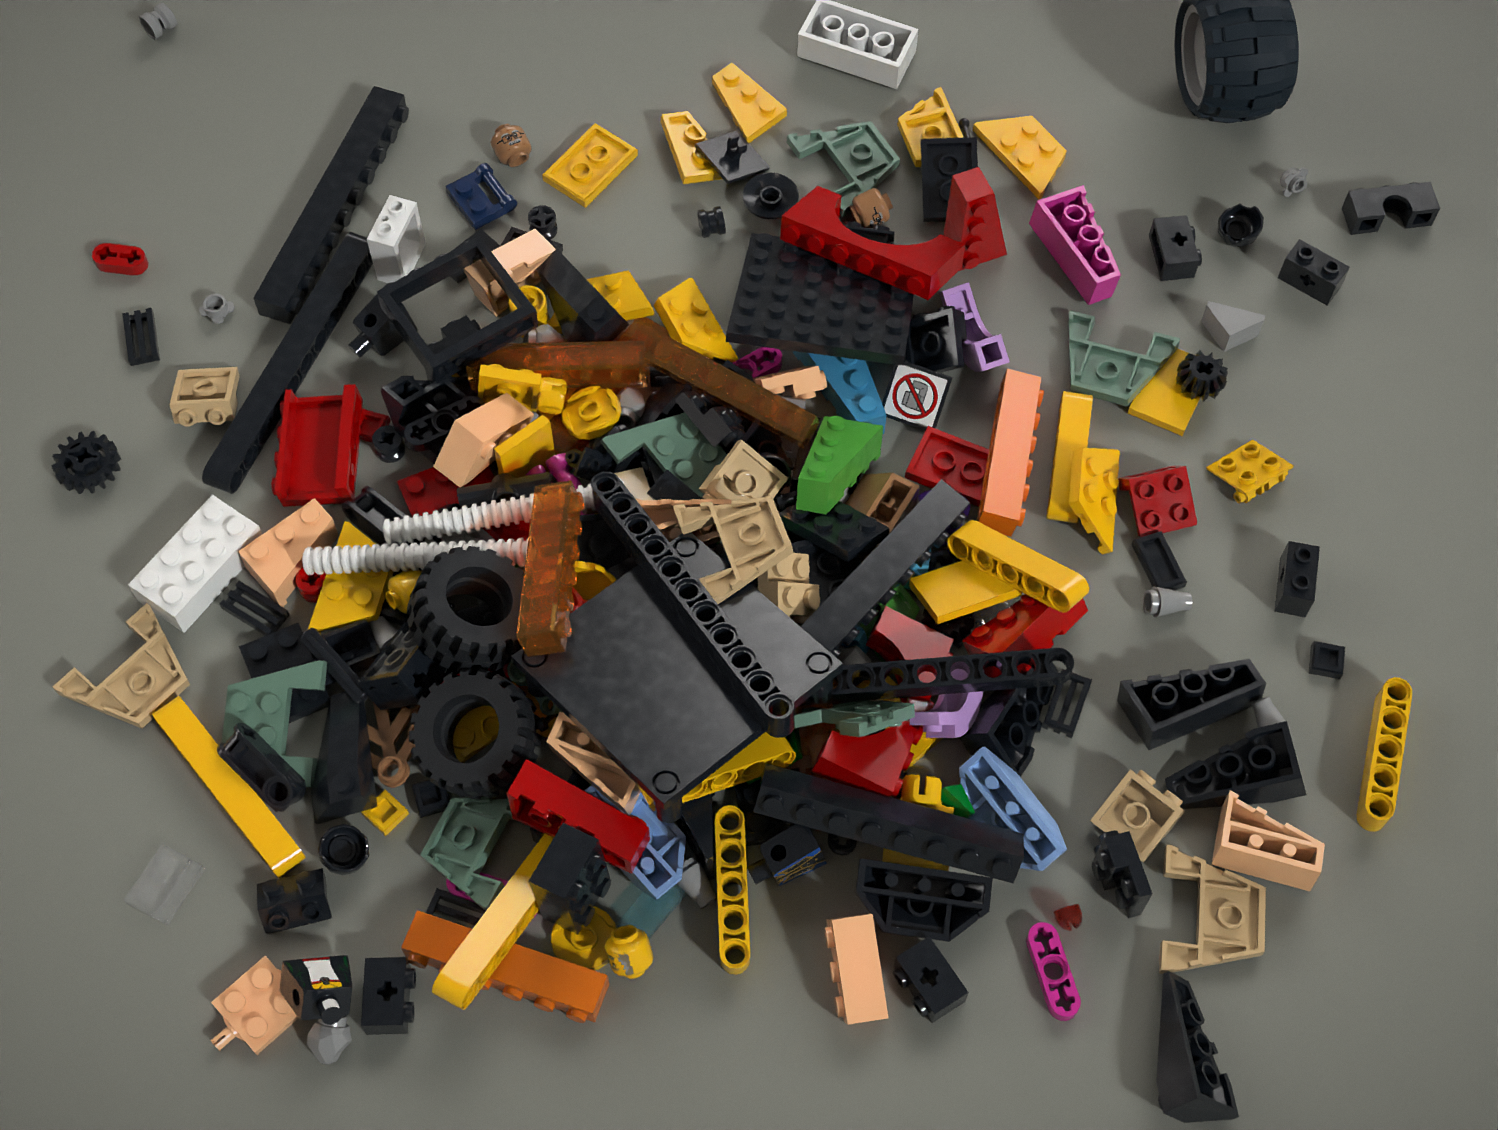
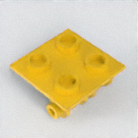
(1250, 470)

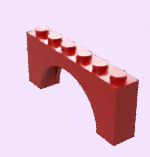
(913, 268)
(878, 759)

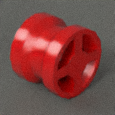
(309, 591)

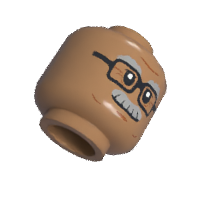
(511, 145)
(871, 208)

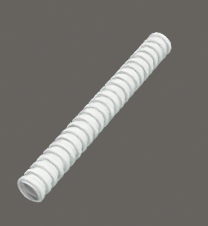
(467, 518)
(398, 557)

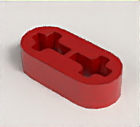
(120, 259)

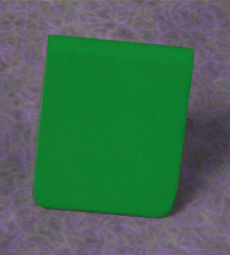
(956, 797)

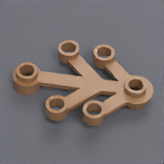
(386, 737)

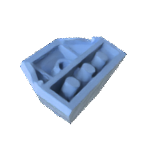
(1008, 803)
(664, 855)

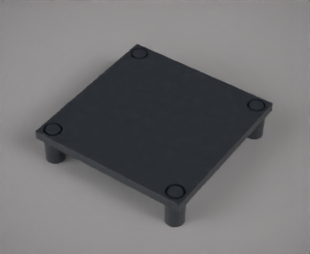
(653, 692)

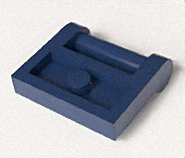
(473, 201)

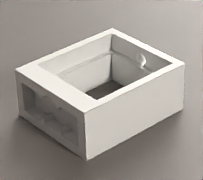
(396, 242)

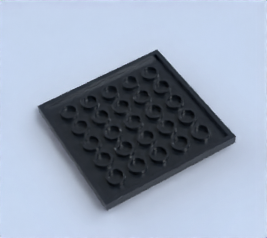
(816, 306)

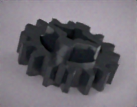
(86, 462)

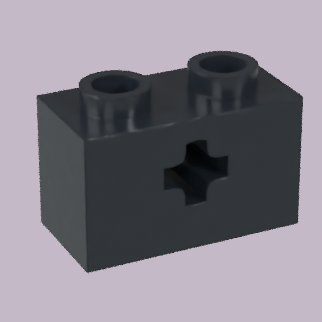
(1174, 248)
(1313, 272)
(1297, 579)
(927, 961)
(379, 978)

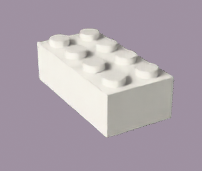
(857, 42)
(195, 564)

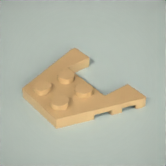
(750, 536)
(138, 685)
(1228, 915)

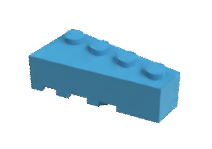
(848, 387)

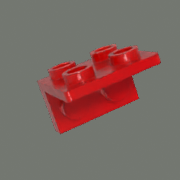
(1160, 499)

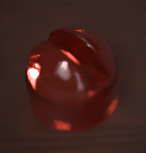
(1068, 916)

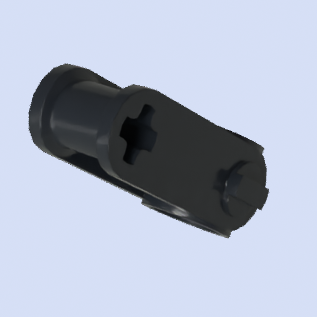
(370, 511)
(262, 768)

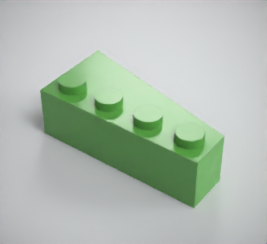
(835, 460)

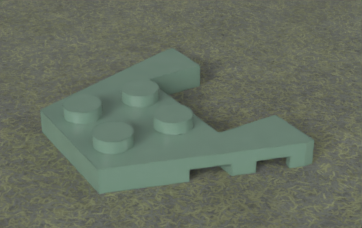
(858, 153)
(1110, 371)
(674, 445)
(266, 706)
(858, 717)
(465, 841)

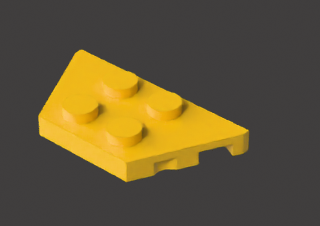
(928, 121)
(1024, 149)
(622, 294)
(692, 321)
(1095, 492)
(353, 595)

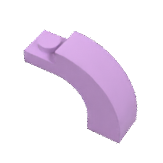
(981, 349)
(951, 714)

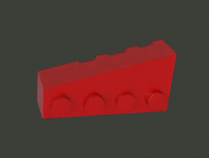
(974, 218)
(1022, 627)
(548, 801)

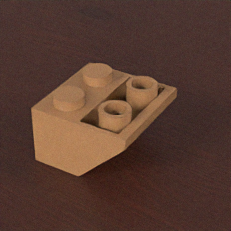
(884, 498)

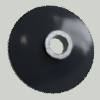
(770, 195)

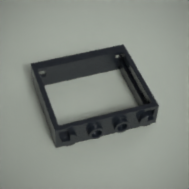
(475, 345)

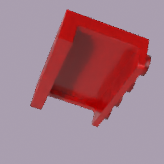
(318, 448)

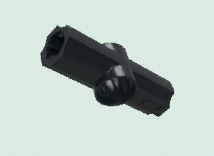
(501, 487)

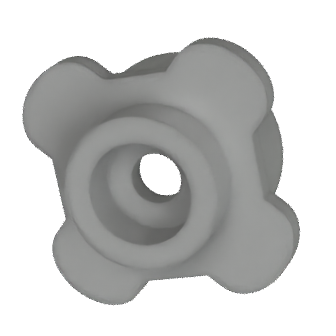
(1293, 180)
(213, 302)

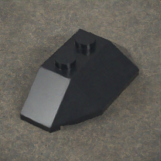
(921, 899)

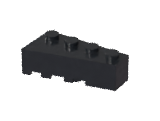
(1188, 701)

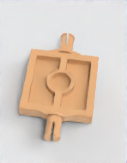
(254, 1008)

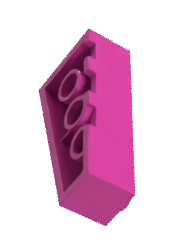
(1076, 242)

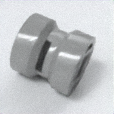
(158, 21)

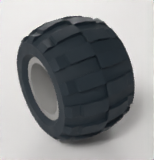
(1236, 57)

